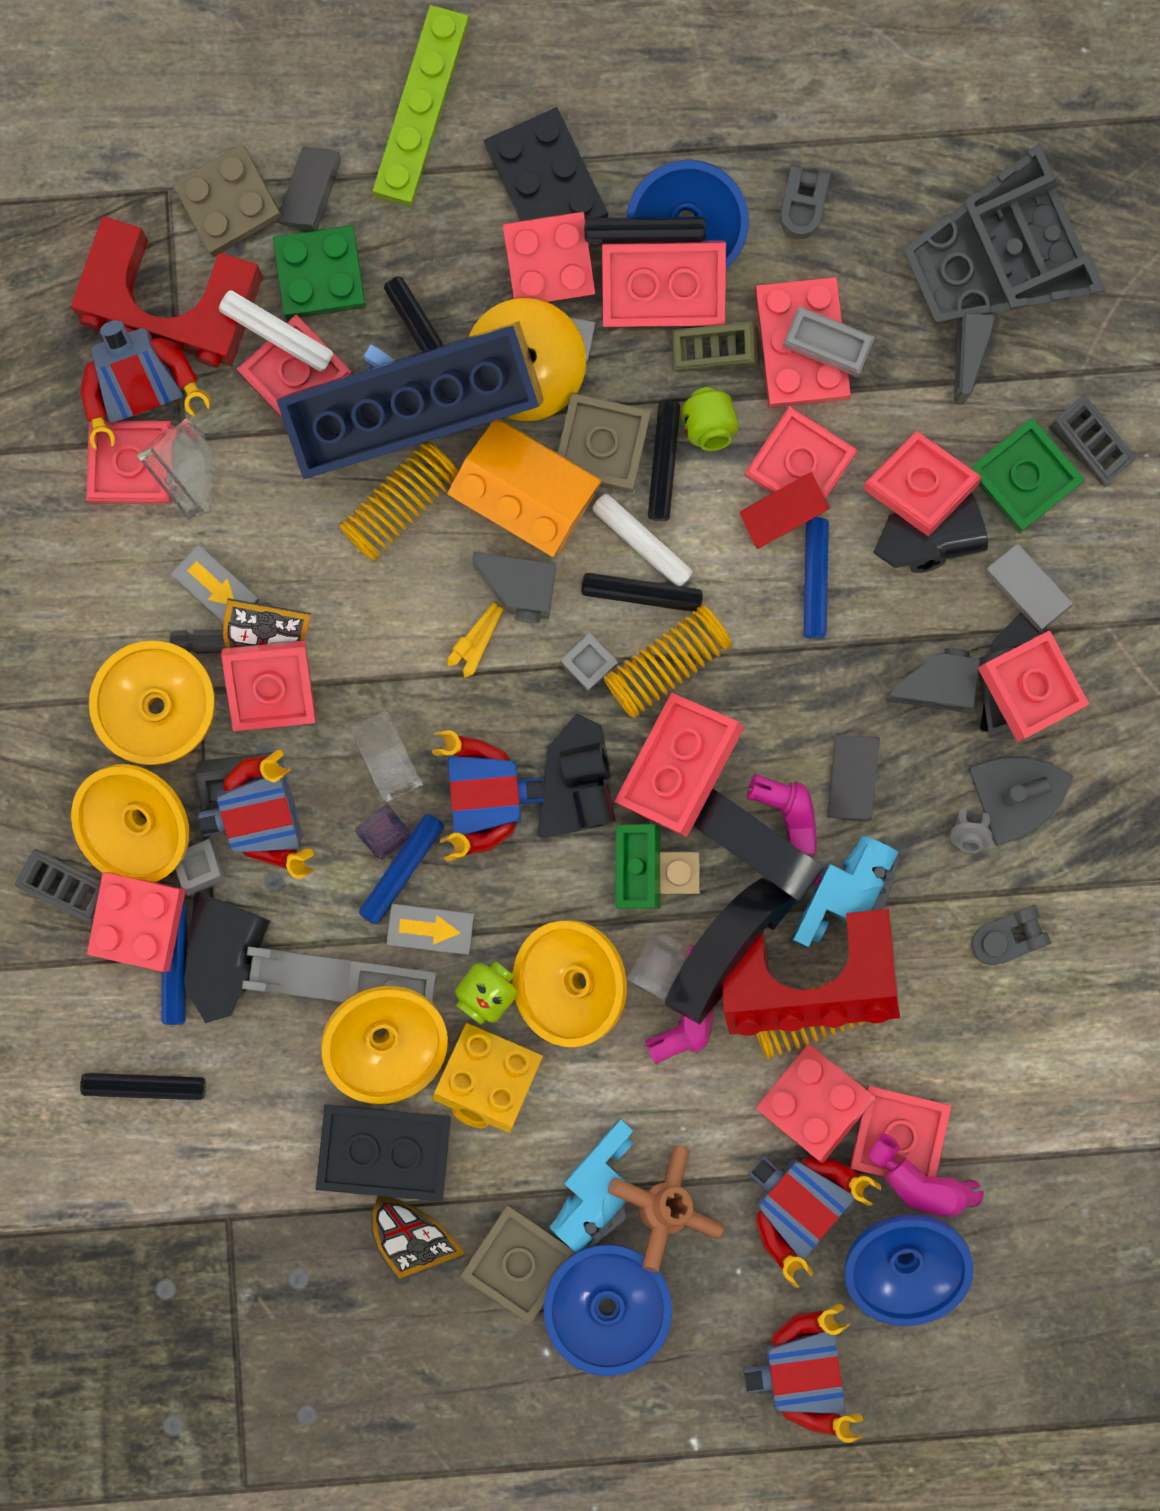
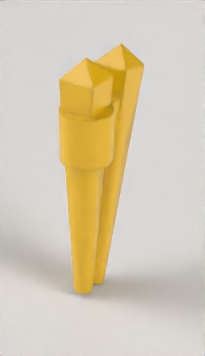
(474, 643)

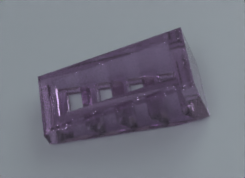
(383, 832)

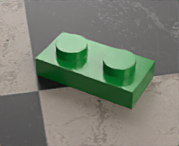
(637, 866)

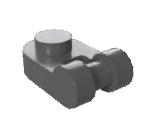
(799, 212)
(996, 944)

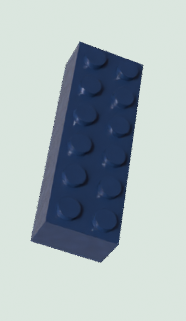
(411, 400)

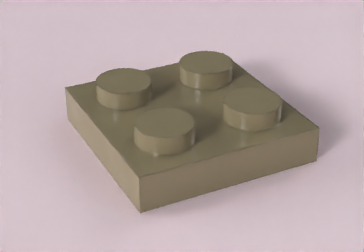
(227, 200)
(605, 439)
(516, 1263)

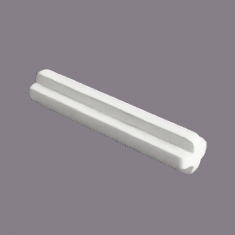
(275, 331)
(642, 540)

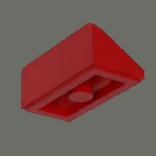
(784, 510)

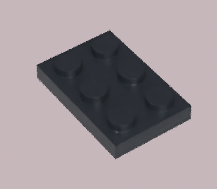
(544, 169)
(383, 1152)

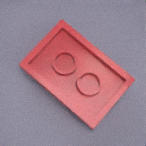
(664, 283)
(789, 375)
(679, 764)

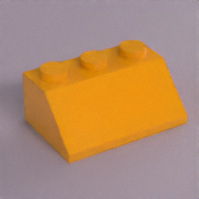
(524, 487)

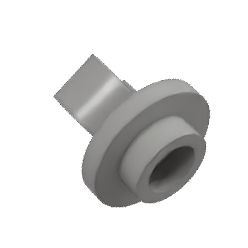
(971, 836)

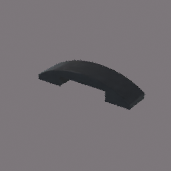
(757, 845)
(723, 946)

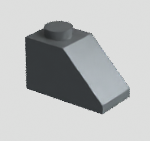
(519, 584)
(941, 683)

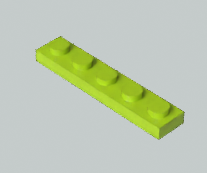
(421, 106)

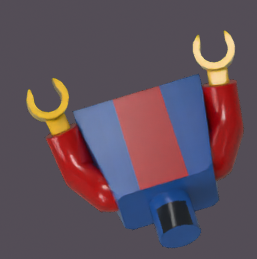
(483, 794)

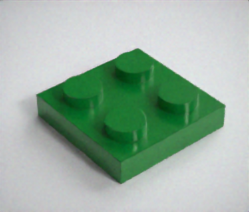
(319, 272)
(1026, 475)

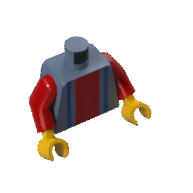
(133, 376)
(260, 815)
(802, 1206)
(806, 1374)

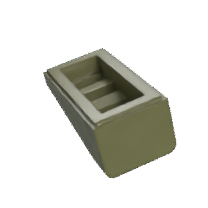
(715, 333)

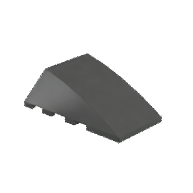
(1003, 248)

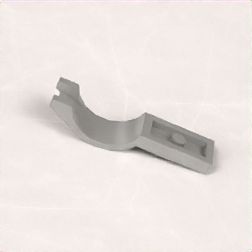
(328, 977)

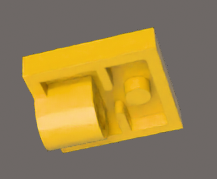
(486, 1079)

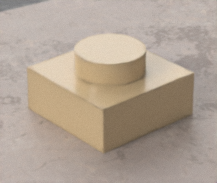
(679, 873)

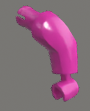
(795, 808)
(681, 1038)
(928, 1194)

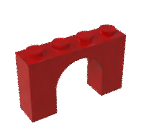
(108, 295)
(860, 993)

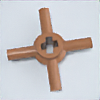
(665, 1208)

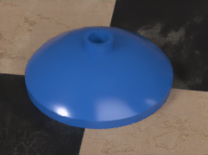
(703, 191)
(913, 1285)
(614, 1340)

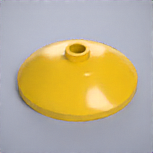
(556, 347)
(131, 683)
(115, 834)
(550, 984)
(386, 1065)

